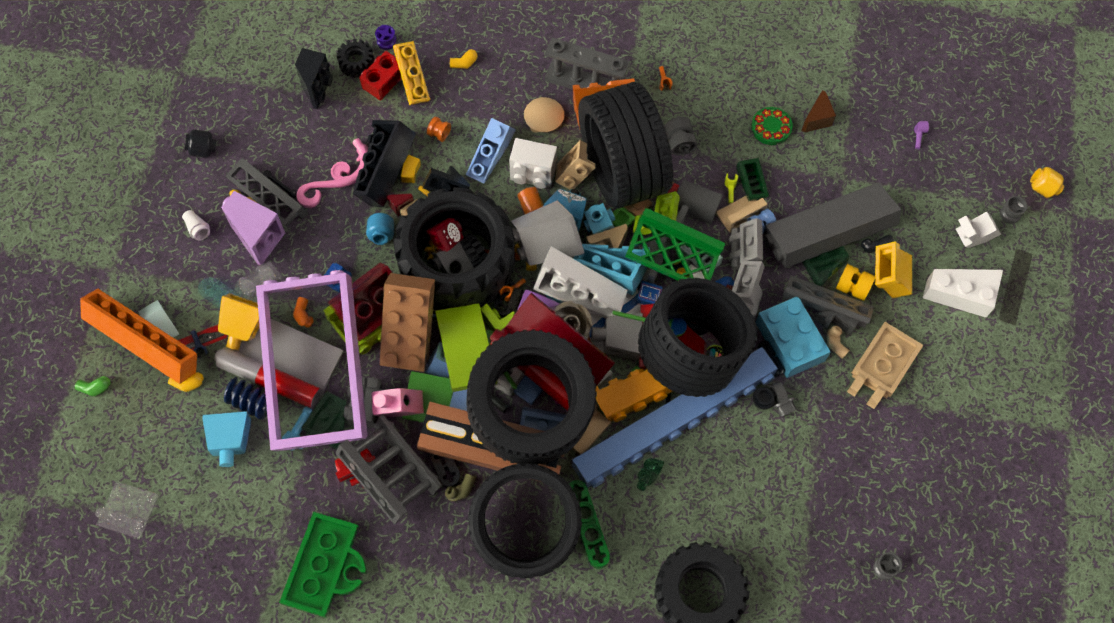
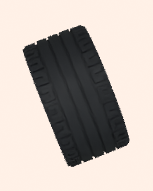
(626, 144)
(543, 351)

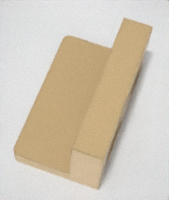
(739, 212)
(595, 429)

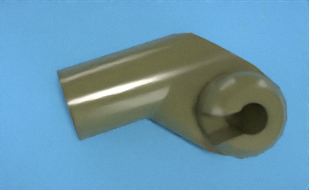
(461, 491)

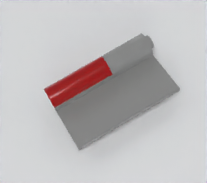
(300, 363)

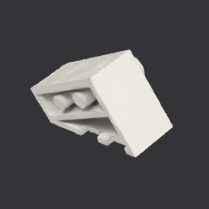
(964, 289)

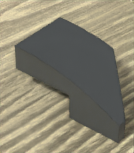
(845, 322)

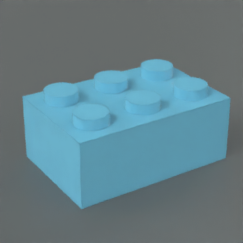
(792, 336)

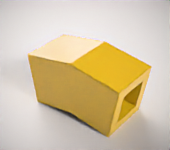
(410, 169)

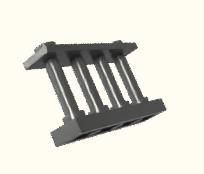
(581, 57)
(378, 488)

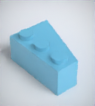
(614, 265)

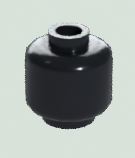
(200, 143)

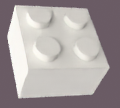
(533, 163)

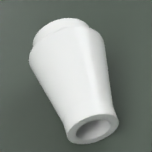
(196, 226)

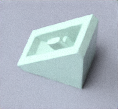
(157, 316)

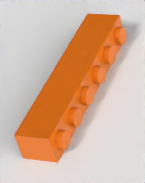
(138, 336)

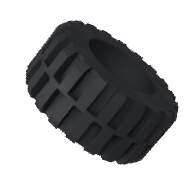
(710, 560)

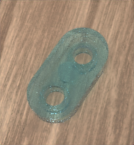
(215, 293)

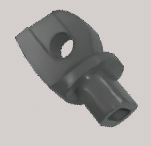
(783, 403)

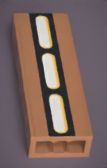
(450, 435)

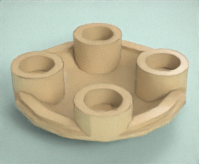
(544, 115)

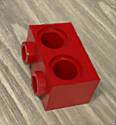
(385, 72)

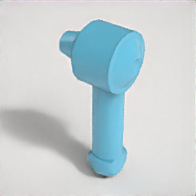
(296, 430)

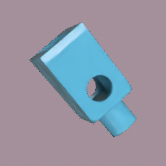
(227, 435)

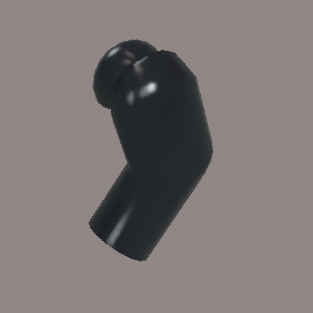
(870, 246)

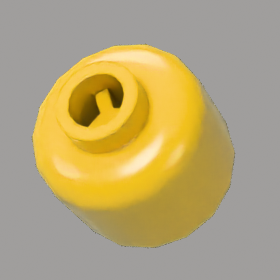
(1047, 182)

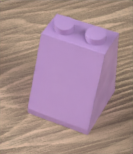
(254, 225)

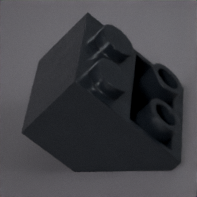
(314, 75)

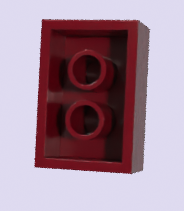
(368, 300)

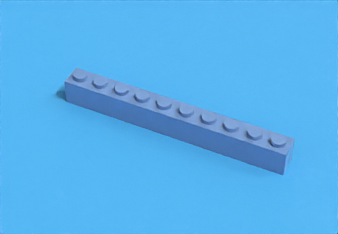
(668, 423)

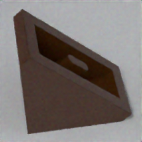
(821, 114)

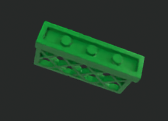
(677, 233)

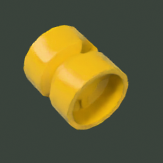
(861, 288)

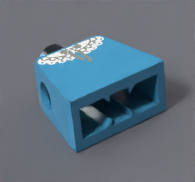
(572, 202)

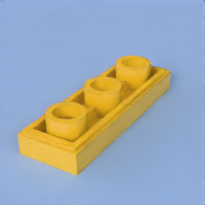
(414, 84)

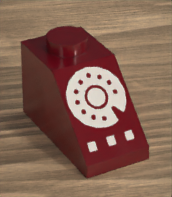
(445, 234)

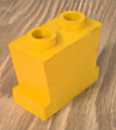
(893, 270)

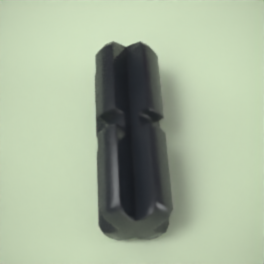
(771, 353)

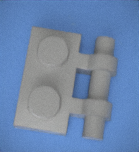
(746, 243)

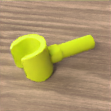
(731, 184)

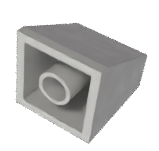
(545, 228)

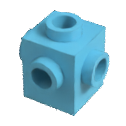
(599, 219)

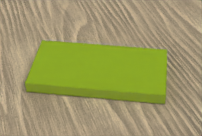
(462, 341)

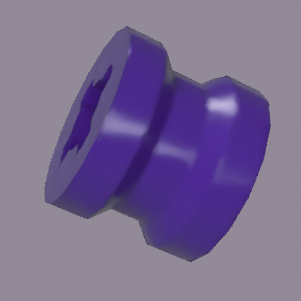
(384, 32)

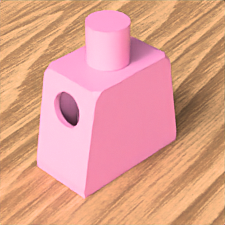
(391, 402)

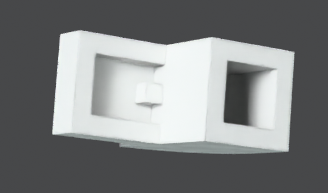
(977, 230)

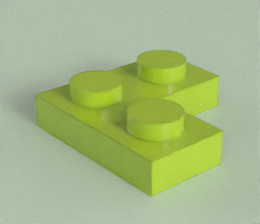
(665, 205)

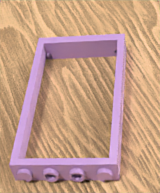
(354, 368)

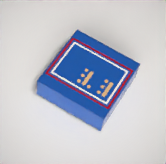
(648, 293)

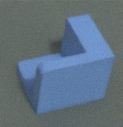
(437, 363)

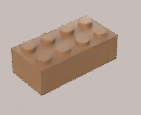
(407, 322)

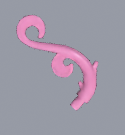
(338, 182)

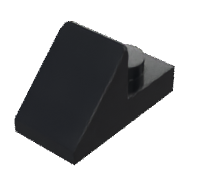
(439, 180)

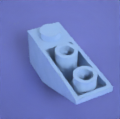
(490, 150)

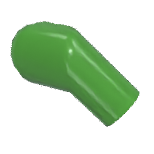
(95, 387)

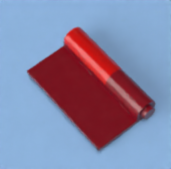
(538, 316)

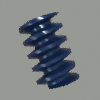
(246, 398)

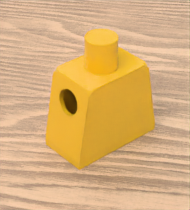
(238, 319)

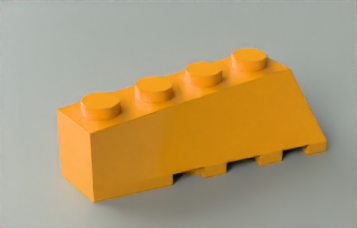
(630, 394)

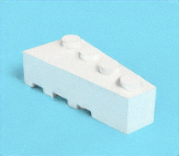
(572, 281)

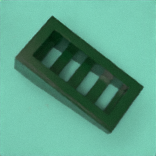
(753, 164)

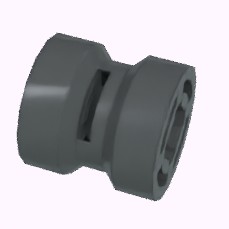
(1013, 209)
(890, 562)

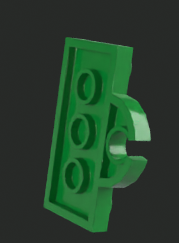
(323, 566)

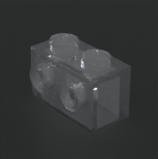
(247, 285)

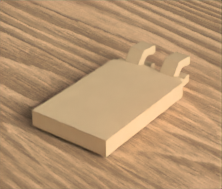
(884, 363)

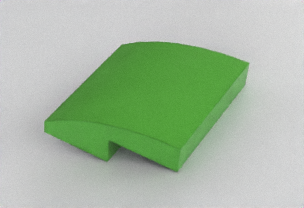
(434, 389)

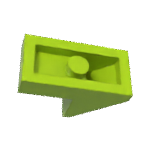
(493, 318)

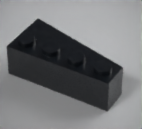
(383, 161)

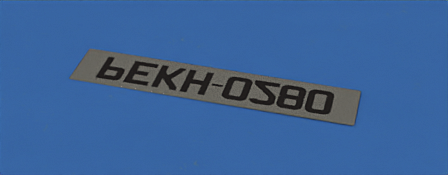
(1015, 287)

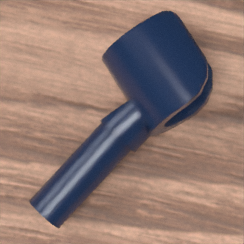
(198, 345)

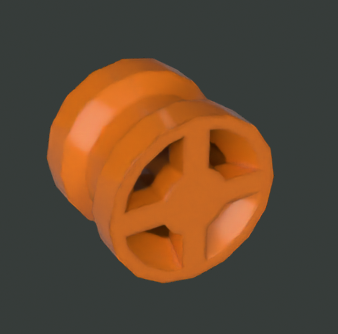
(438, 129)

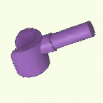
(921, 127)

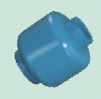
(380, 228)

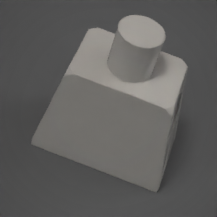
(619, 336)

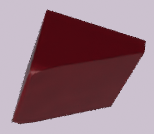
(399, 201)

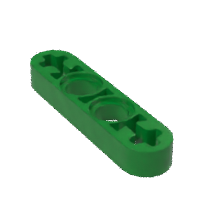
(591, 523)

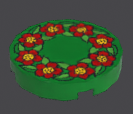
(771, 125)

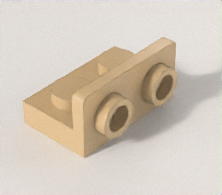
(574, 167)

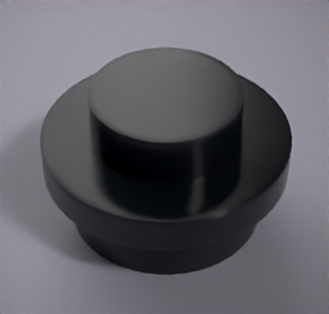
(763, 398)

